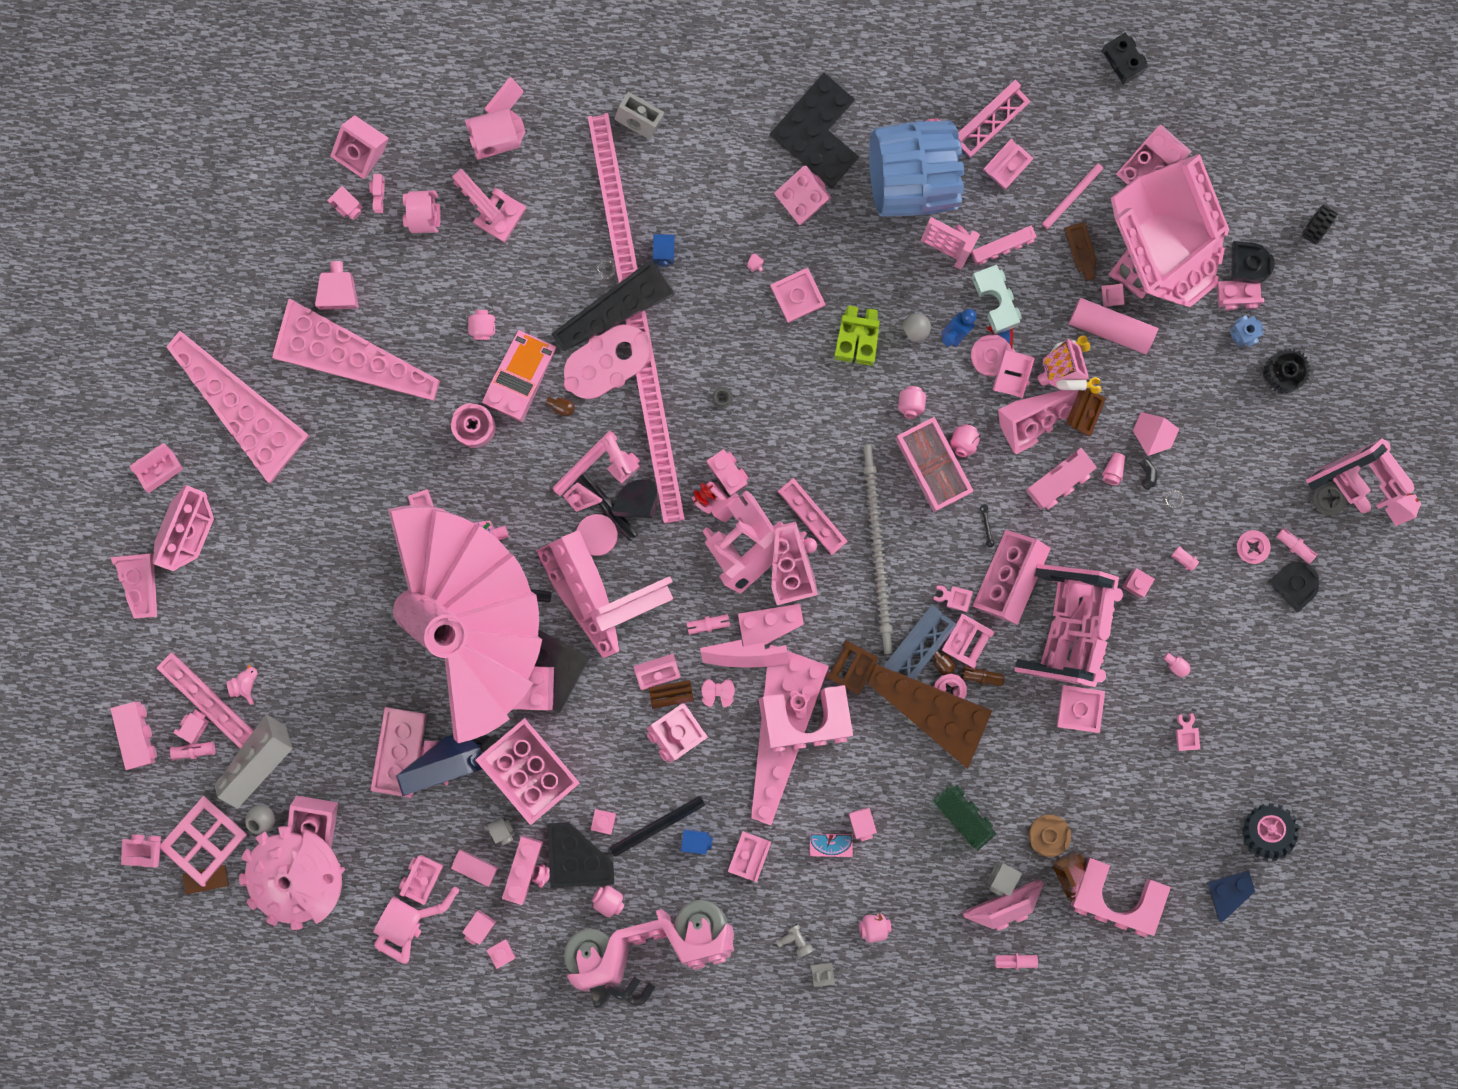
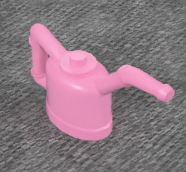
(401, 924)

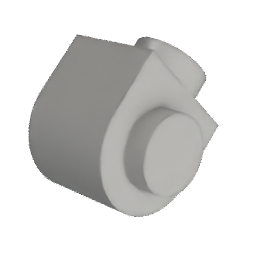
(501, 831)

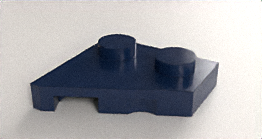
(1230, 893)

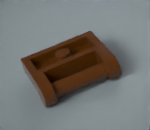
(858, 671)

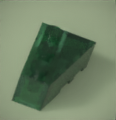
(964, 816)

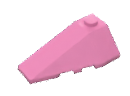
(1032, 416)

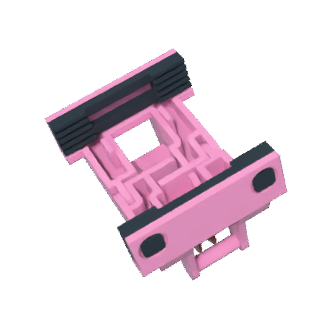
(1093, 614)

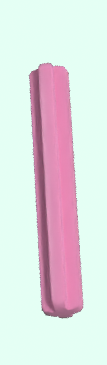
(582, 465)

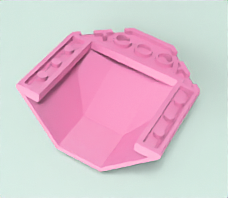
(1173, 230)

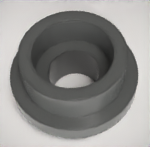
(722, 391)

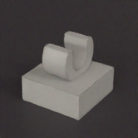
(822, 974)

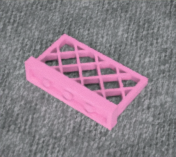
(949, 241)

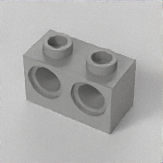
(1003, 879)

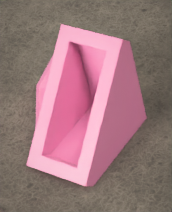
(1154, 433)

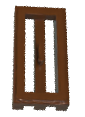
(670, 691)

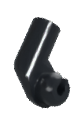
(1151, 474)

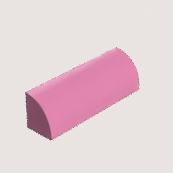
(1113, 326)

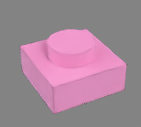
(1113, 295)
(603, 821)
(501, 953)

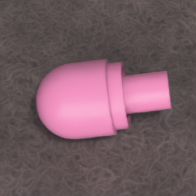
(1177, 665)

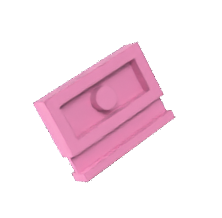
(1008, 164)
(749, 856)

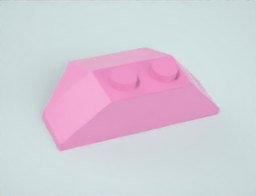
(183, 529)
(1002, 910)

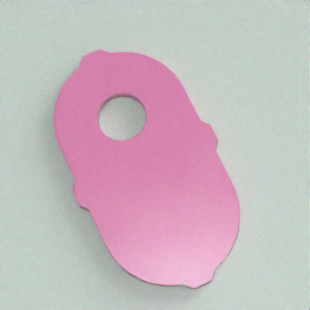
(597, 369)

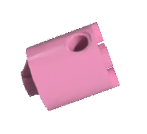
(495, 132)

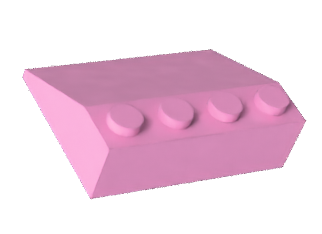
(527, 771)

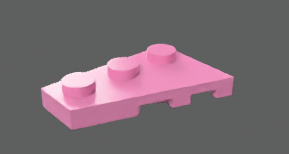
(138, 580)

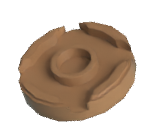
(1043, 830)

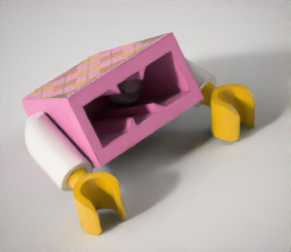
(1067, 368)

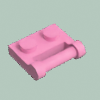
(512, 213)
(962, 636)

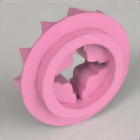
(1263, 547)
(953, 680)

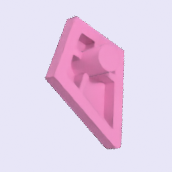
(581, 497)

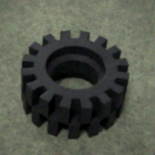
(1319, 224)

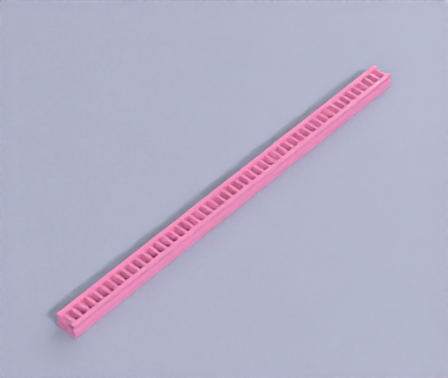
(625, 266)

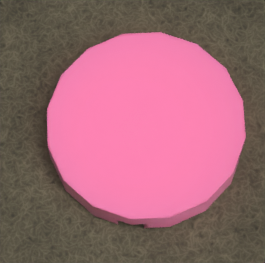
(988, 354)
(598, 534)

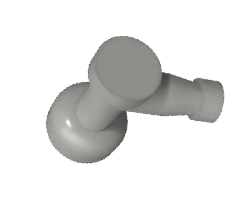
(795, 935)

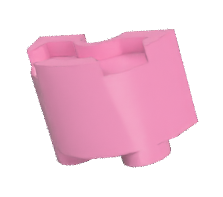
(141, 851)

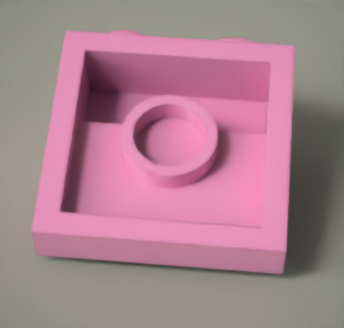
(676, 733)

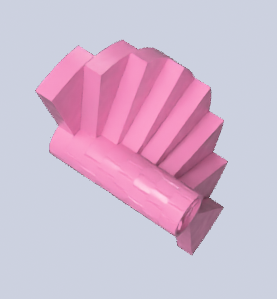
(472, 609)

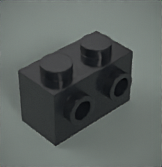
(1125, 58)

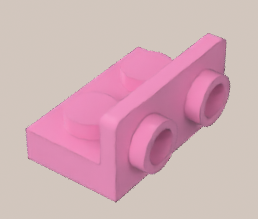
(1238, 294)

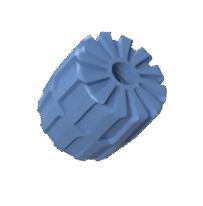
(916, 168)

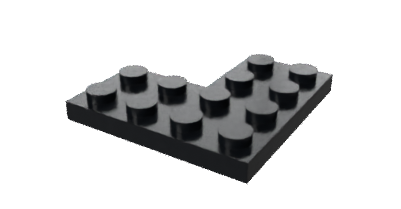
(807, 134)

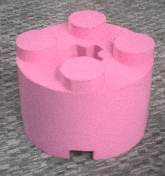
(421, 211)
(461, 423)

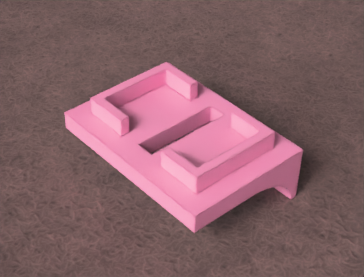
(1009, 383)

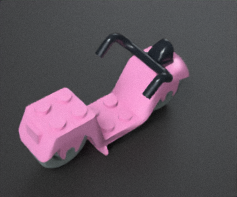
(600, 960)

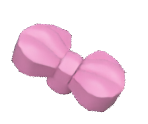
(724, 690)

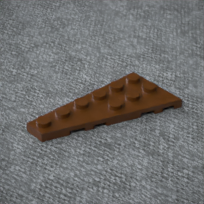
(941, 715)

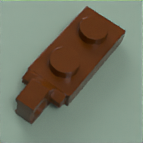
(1081, 249)

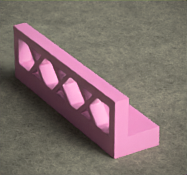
(987, 112)
(632, 605)

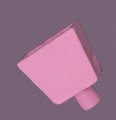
(336, 289)

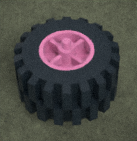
(1270, 832)

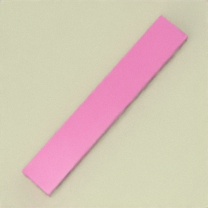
(205, 699)

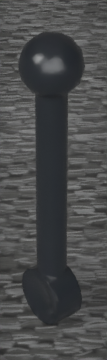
(984, 508)

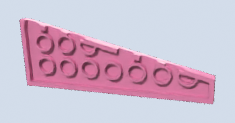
(324, 346)
(257, 426)
(775, 767)

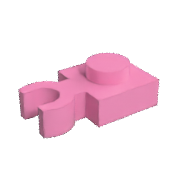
(377, 188)
(957, 599)
(1187, 737)

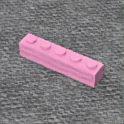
(477, 197)
(1004, 245)

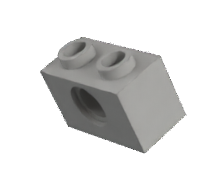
(639, 115)

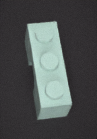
(992, 282)

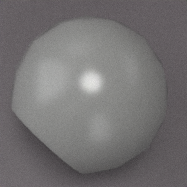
(917, 327)
(260, 819)

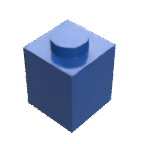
(663, 249)
(696, 841)

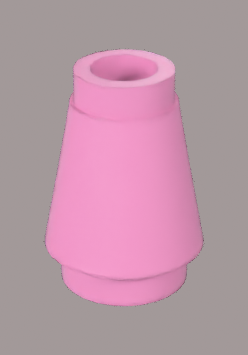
(1114, 470)

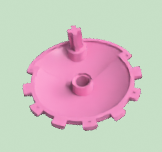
(308, 865)

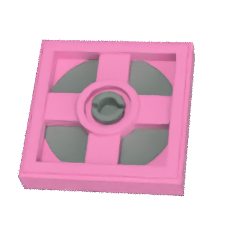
(1126, 274)

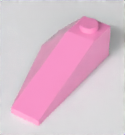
(791, 567)

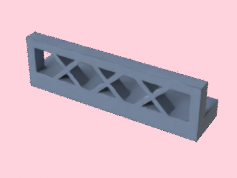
(915, 641)

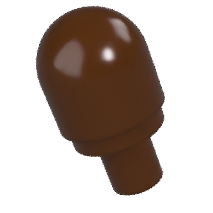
(561, 406)
(943, 663)

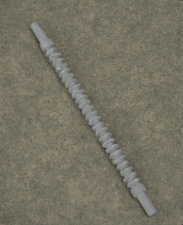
(885, 628)

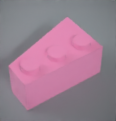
(1061, 479)

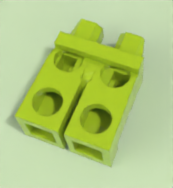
(861, 330)

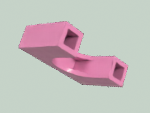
(781, 734)
(1142, 917)

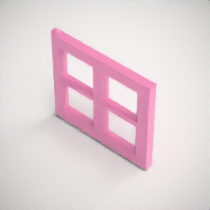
(220, 856)

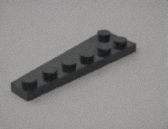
(626, 299)

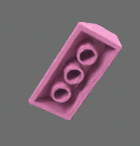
(1011, 576)

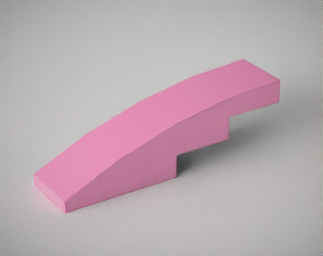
(735, 655)

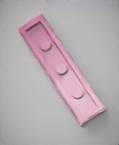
(812, 516)

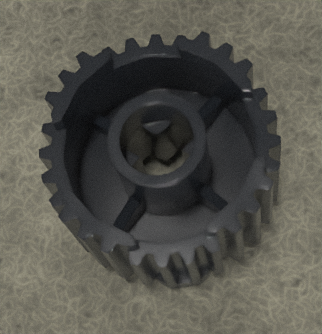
(1276, 375)

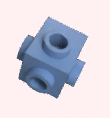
(1240, 334)

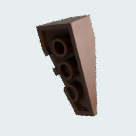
(1069, 873)

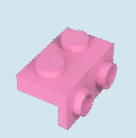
(156, 467)
(421, 879)

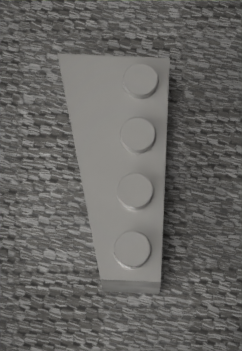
(254, 761)

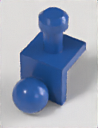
(959, 327)

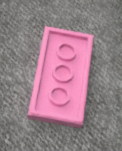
(397, 748)

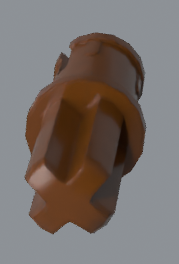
(982, 676)

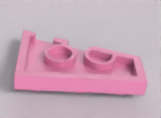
(769, 624)

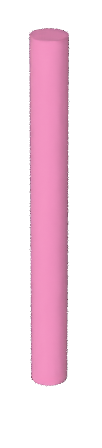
(1072, 196)

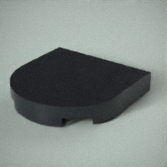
(1250, 262)
(637, 500)
(1296, 584)

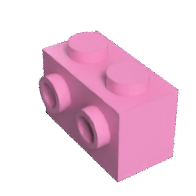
(727, 473)

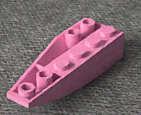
(579, 586)

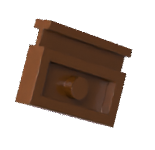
(1085, 411)

